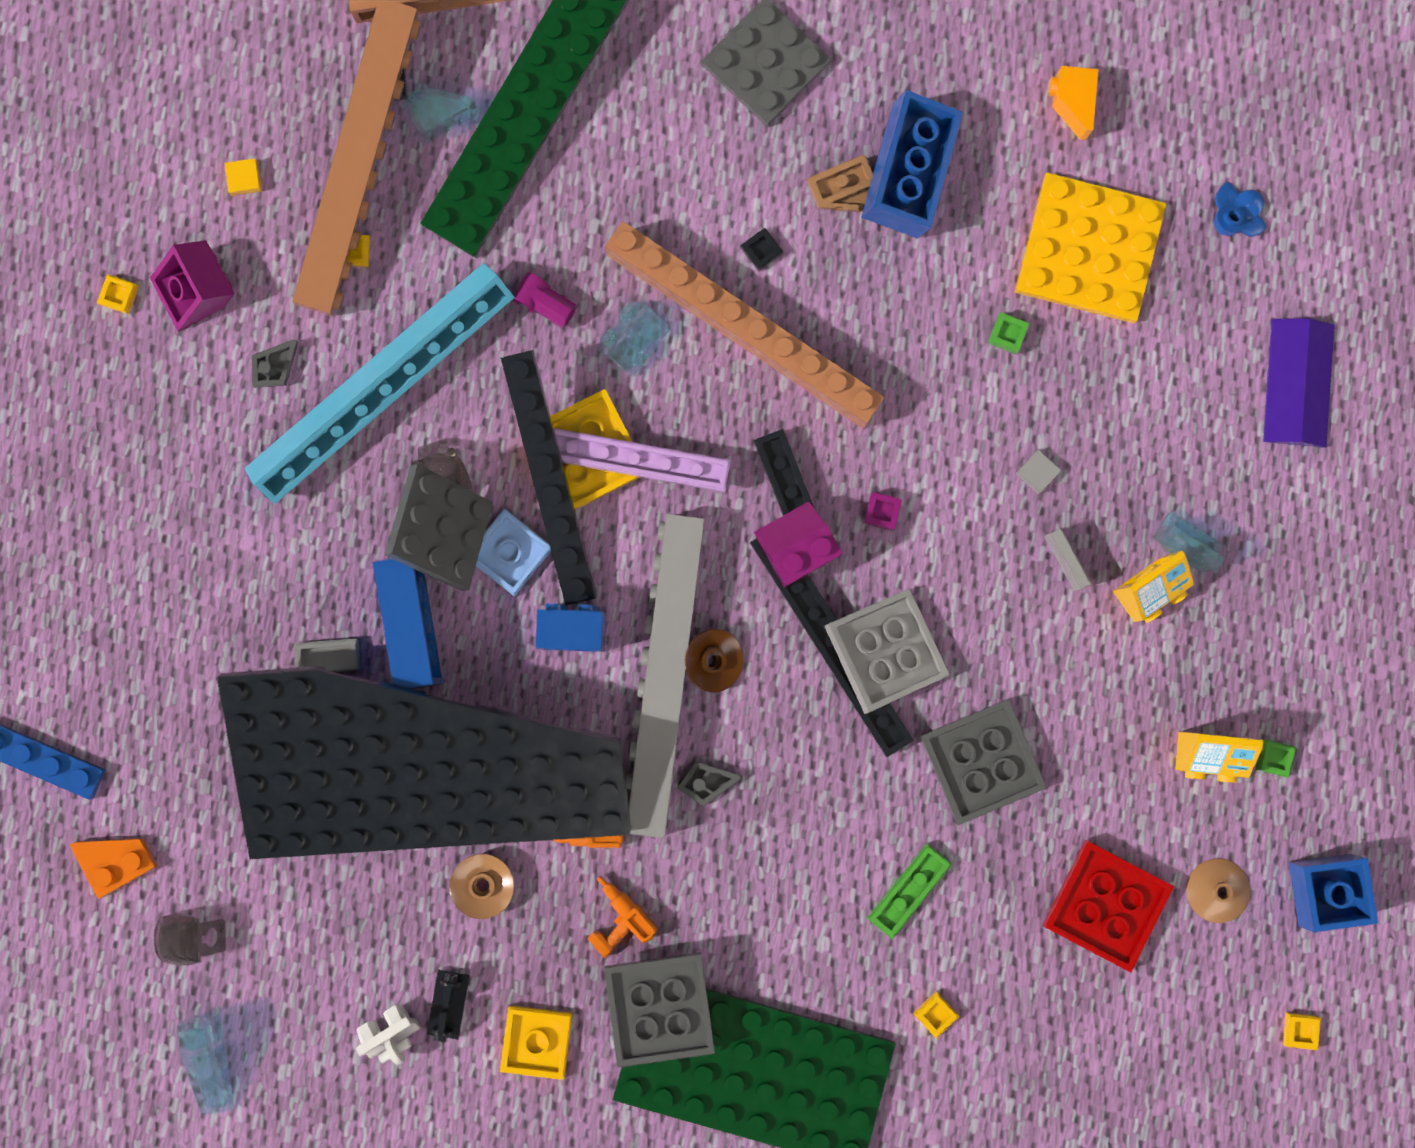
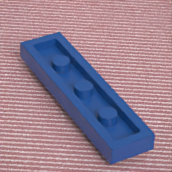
(49, 763)

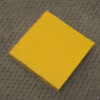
(536, 1042)

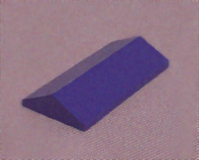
(1299, 382)

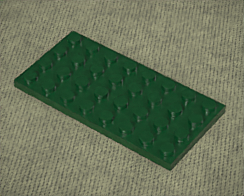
(770, 1079)

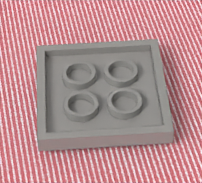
(886, 651)

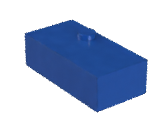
(912, 164)
(407, 625)

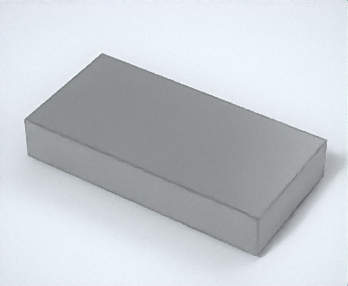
(1067, 559)
(332, 655)

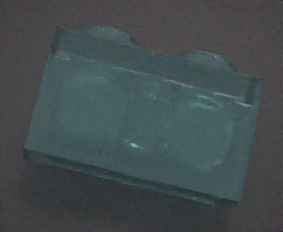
(633, 337)
(1200, 548)

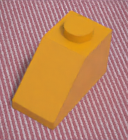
(1075, 98)

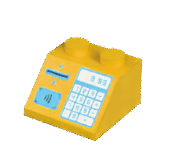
(1155, 587)
(1216, 755)

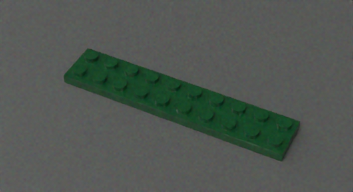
(519, 120)

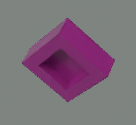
(882, 511)

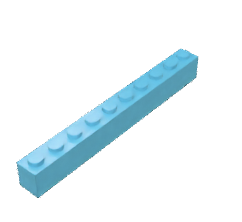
(378, 383)

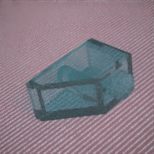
(438, 111)

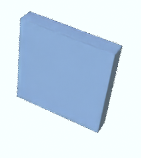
(511, 552)

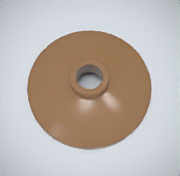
(1204, 885)
(470, 898)

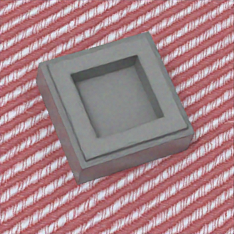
(1038, 472)

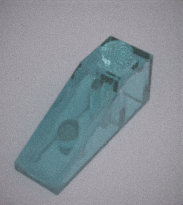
(206, 1062)

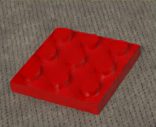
(1108, 906)

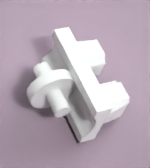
(375, 1042)

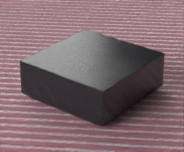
(761, 249)

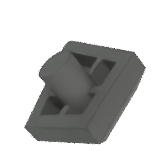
(273, 365)
(706, 782)

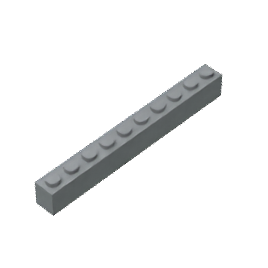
(664, 674)

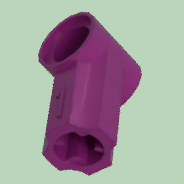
(539, 298)

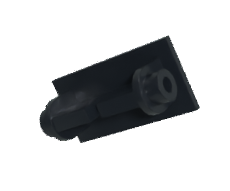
(448, 1005)

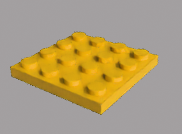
(1090, 248)

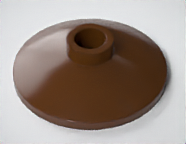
(726, 660)

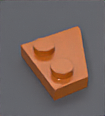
(113, 862)

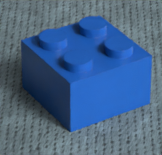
(570, 629)
(1333, 893)

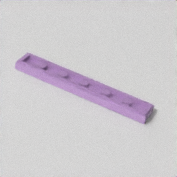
(643, 460)

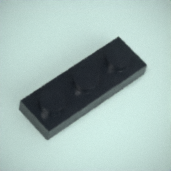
(782, 471)

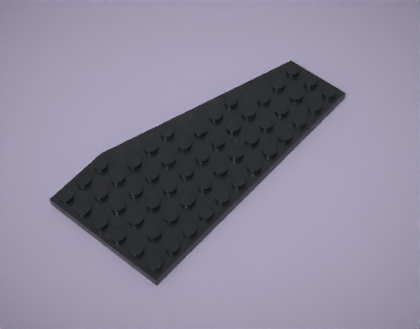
(387, 768)

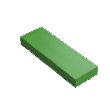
(909, 891)

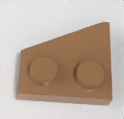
(842, 186)

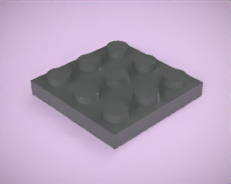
(766, 61)
(439, 528)
(982, 762)
(659, 1009)

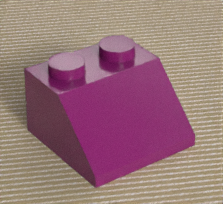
(191, 283)
(798, 544)

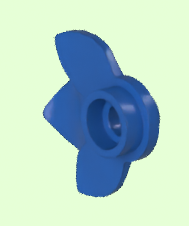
(1241, 208)

